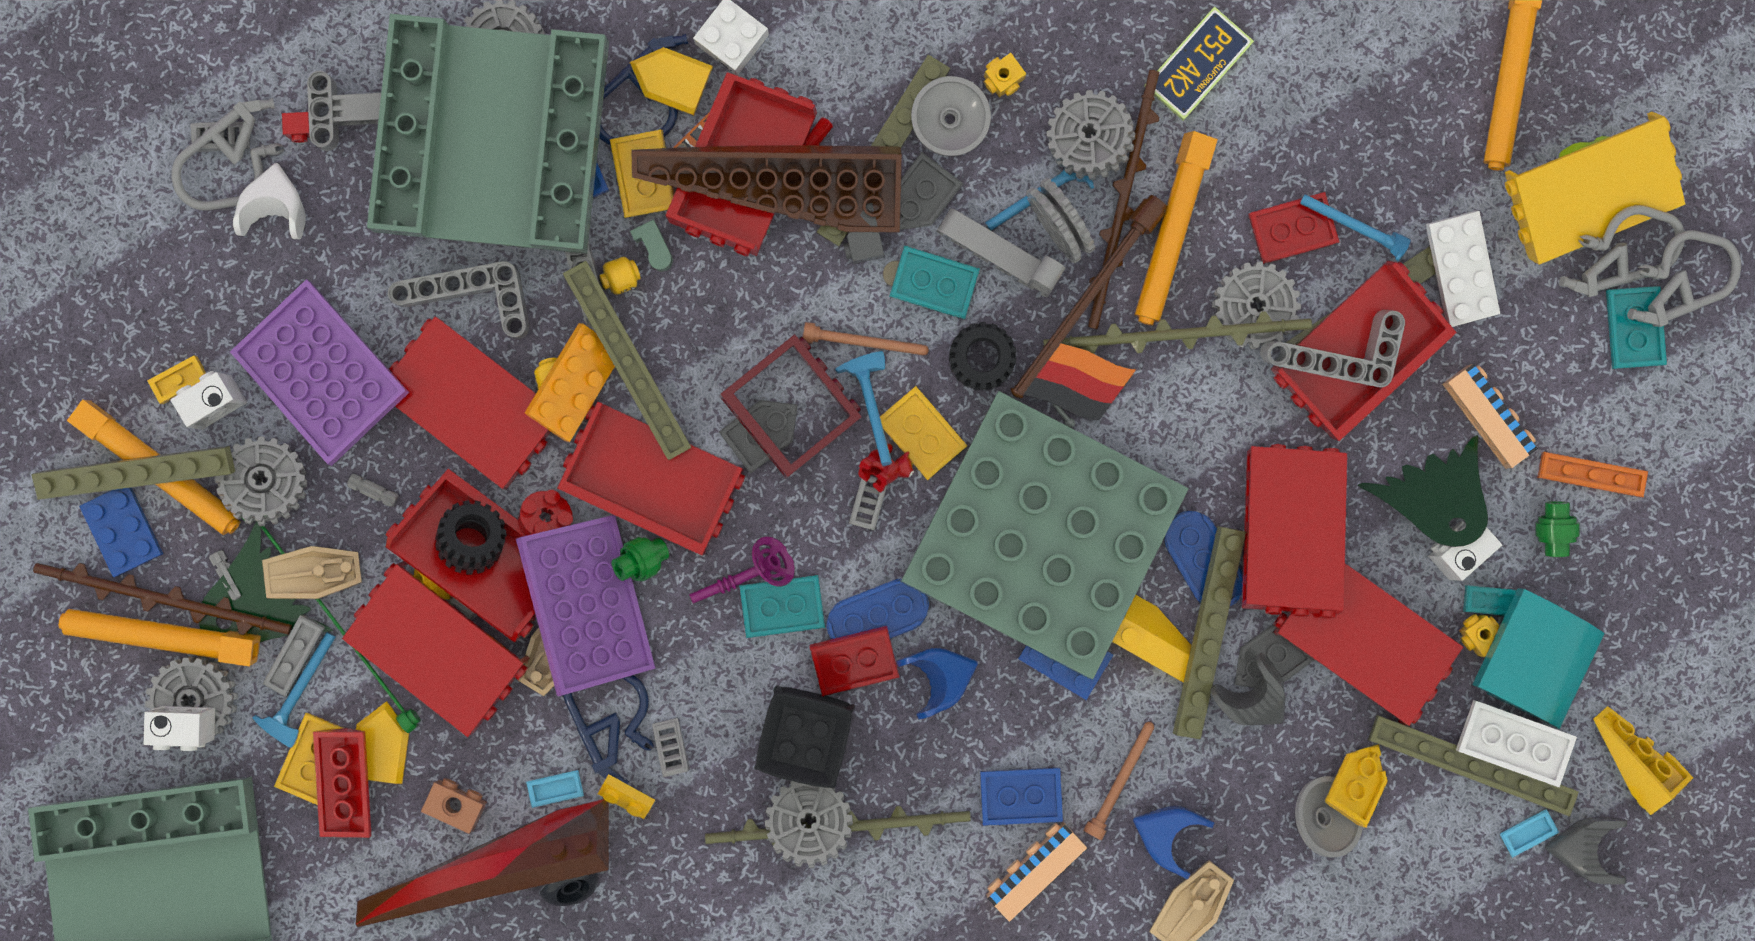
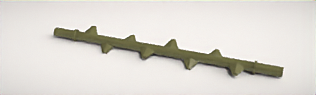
(1188, 335)
(874, 826)

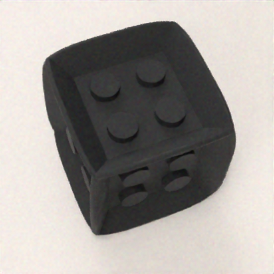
(804, 737)

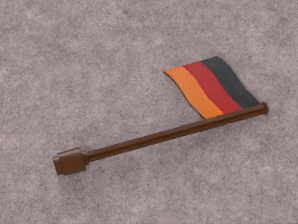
(1074, 375)

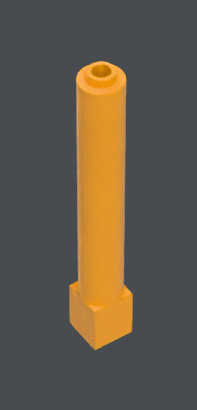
(1510, 83)
(1192, 161)
(104, 429)
(225, 647)

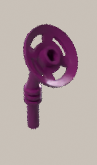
(762, 567)

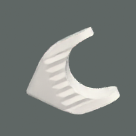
(270, 195)

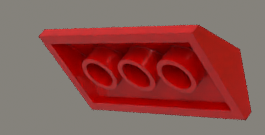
(342, 783)

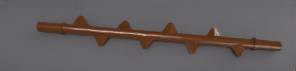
(1123, 187)
(173, 598)

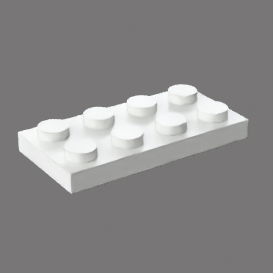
(1463, 268)
(1516, 743)

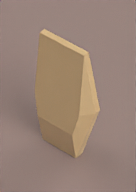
(310, 573)
(538, 674)
(1193, 905)

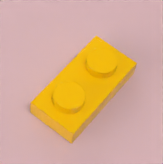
(170, 381)
(625, 796)

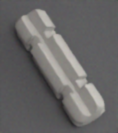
(372, 490)
(219, 560)

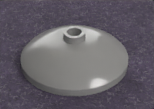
(950, 97)
(1333, 832)

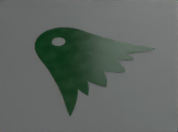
(1440, 495)
(249, 579)

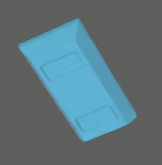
(555, 788)
(1529, 833)

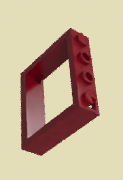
(758, 434)

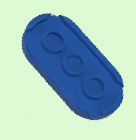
(1191, 548)
(881, 606)

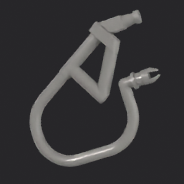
(234, 155)
(1589, 284)
(1657, 315)

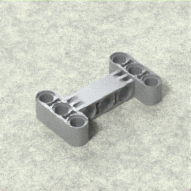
(343, 110)

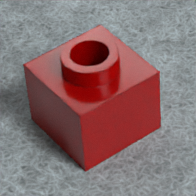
(296, 126)

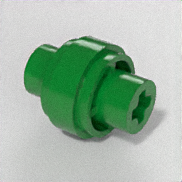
(1557, 529)
(640, 559)

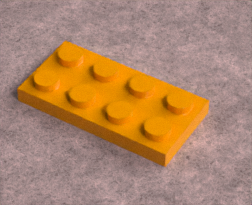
(572, 384)

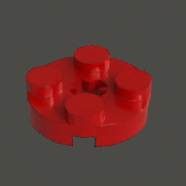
(548, 502)

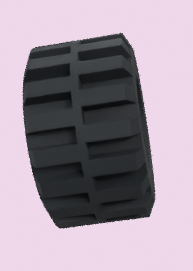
(993, 335)
(473, 517)

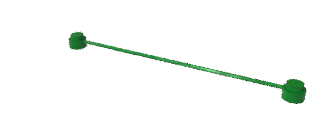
(407, 719)

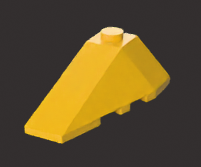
(1153, 638)
(1648, 775)

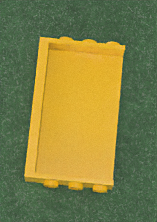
(1592, 185)

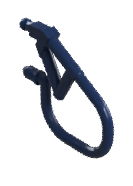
(668, 42)
(601, 765)

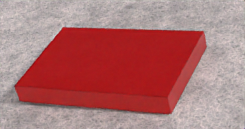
(1291, 229)
(854, 661)

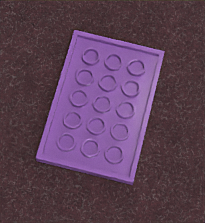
(319, 372)
(582, 608)

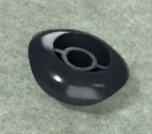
(570, 891)

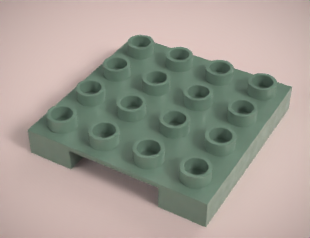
(488, 134)
(1044, 535)
(155, 864)

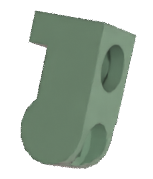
(659, 253)

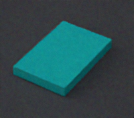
(934, 282)
(1633, 341)
(782, 609)

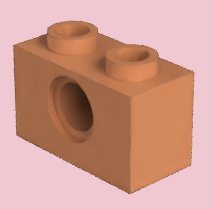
(438, 805)

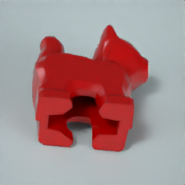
(886, 474)

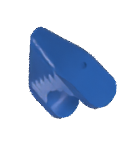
(948, 677)
(1159, 829)

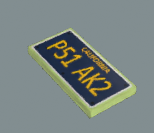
(1200, 63)

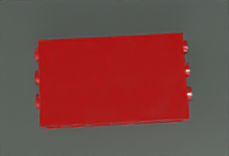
(741, 116)
(469, 403)
(1343, 404)
(629, 476)
(1295, 531)
(495, 595)
(1376, 647)
(434, 650)

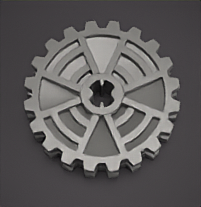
(504, 17)
(1095, 154)
(1060, 220)
(1264, 286)
(270, 500)
(196, 678)
(823, 837)

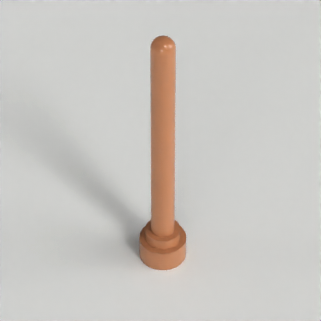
(814, 333)
(1097, 825)

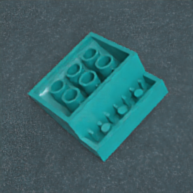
(1538, 658)

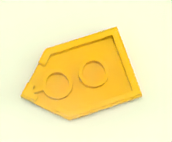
(672, 78)
(384, 745)
(1358, 785)

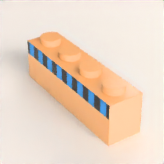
(1490, 416)
(1035, 871)

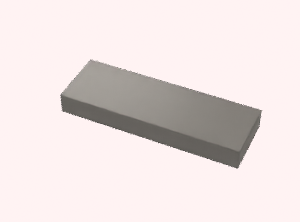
(294, 655)

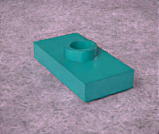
(1487, 600)

